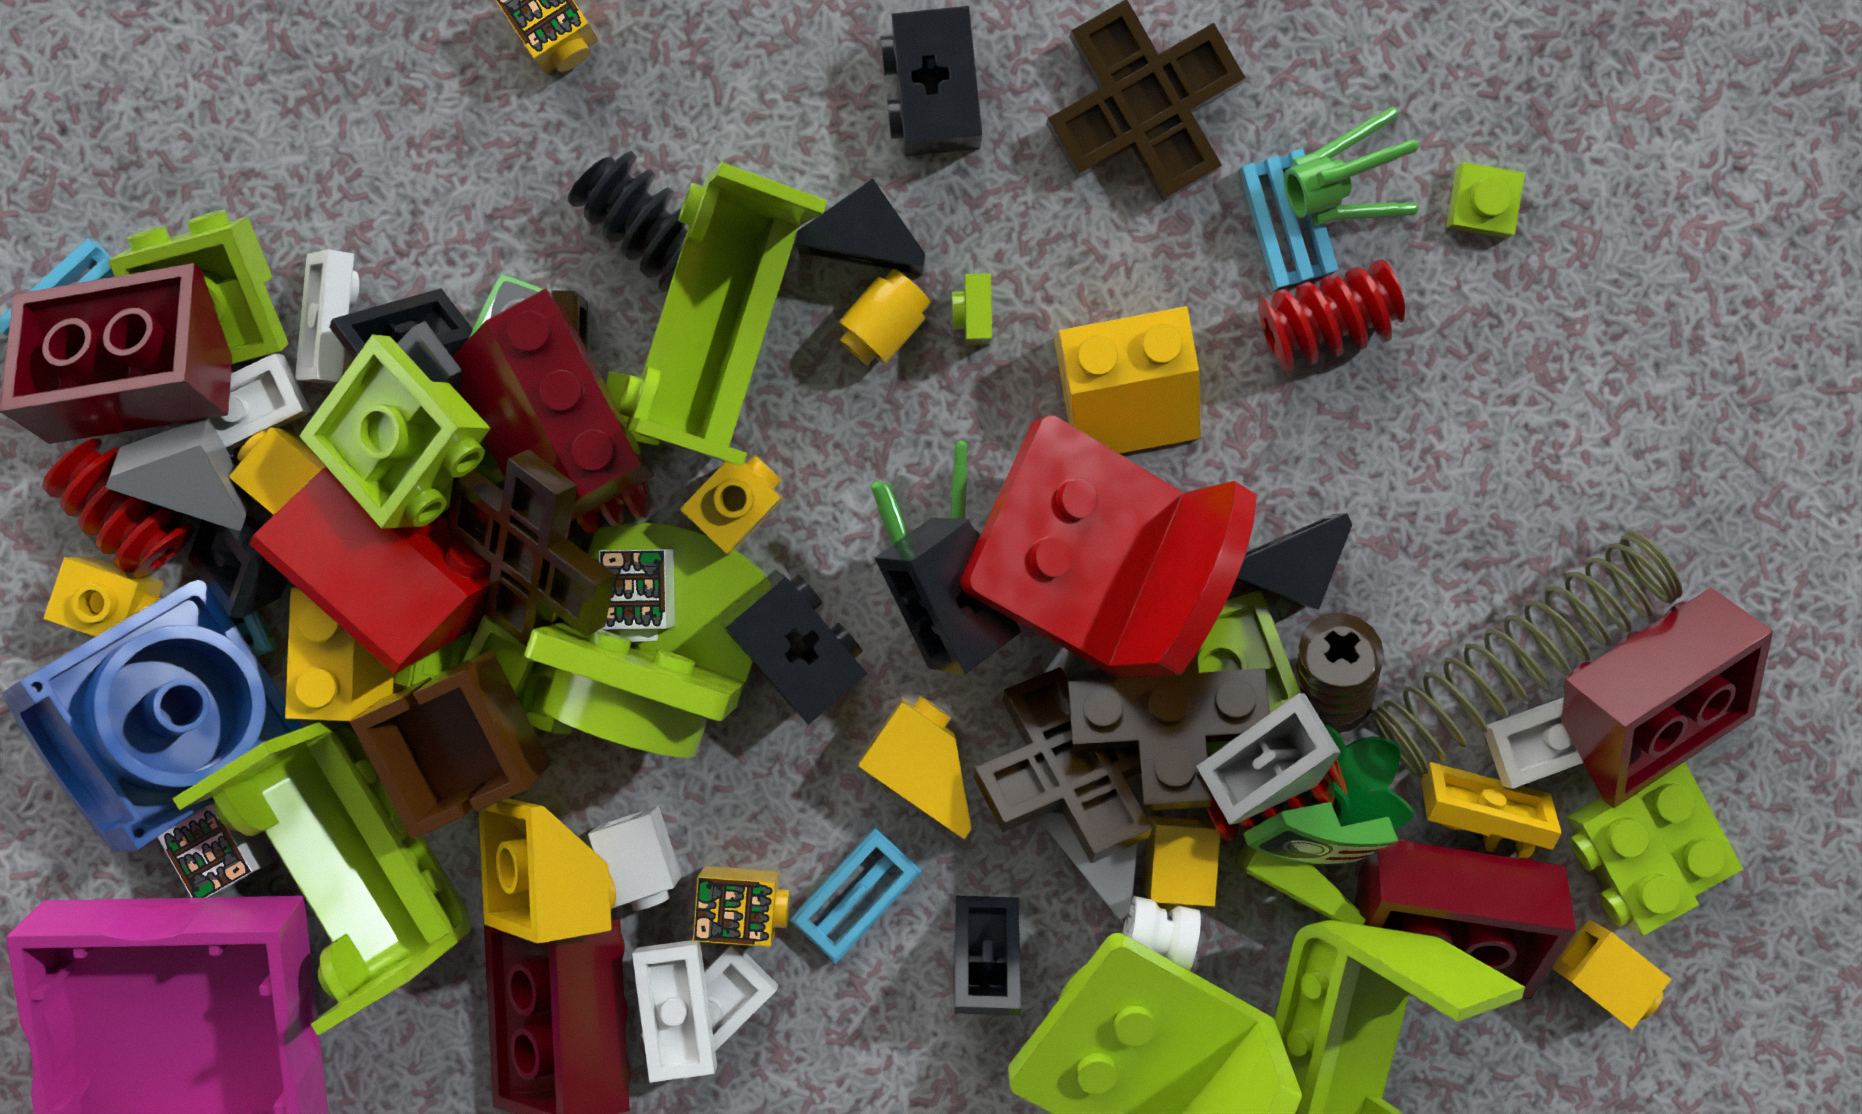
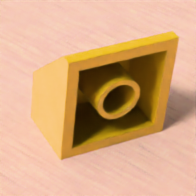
(1132, 380)
(328, 669)
(540, 875)

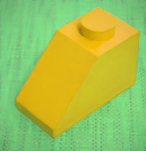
(921, 762)

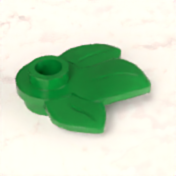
(1368, 771)

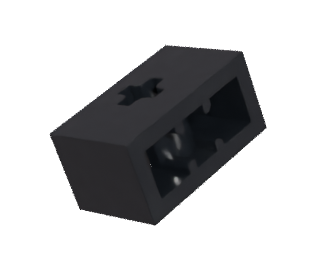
(938, 43)
(925, 582)
(805, 680)

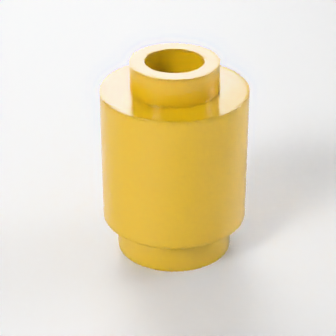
(883, 318)

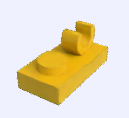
(1485, 807)

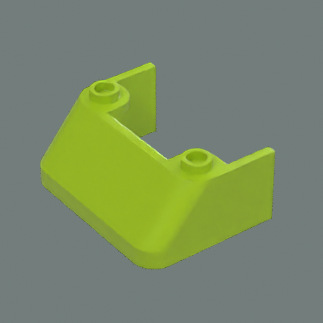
(716, 310)
(349, 855)
(1349, 1001)

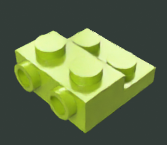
(232, 270)
(395, 436)
(1245, 640)
(1653, 851)

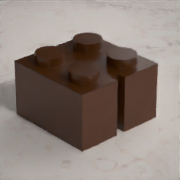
(447, 739)

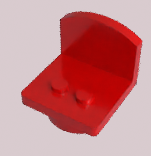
(1108, 553)

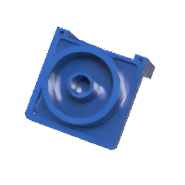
(149, 714)

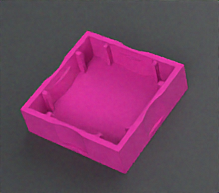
(169, 1006)

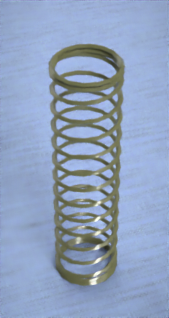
(1411, 755)

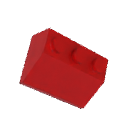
(386, 587)

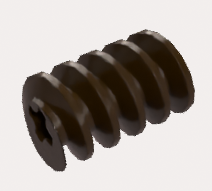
(1340, 669)

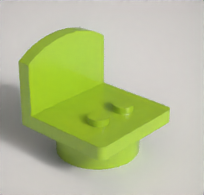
(663, 689)
(1152, 1041)

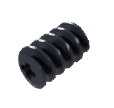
(632, 215)

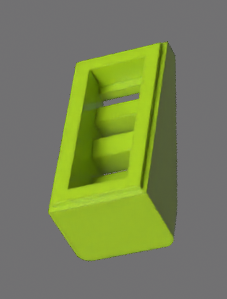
(1300, 882)

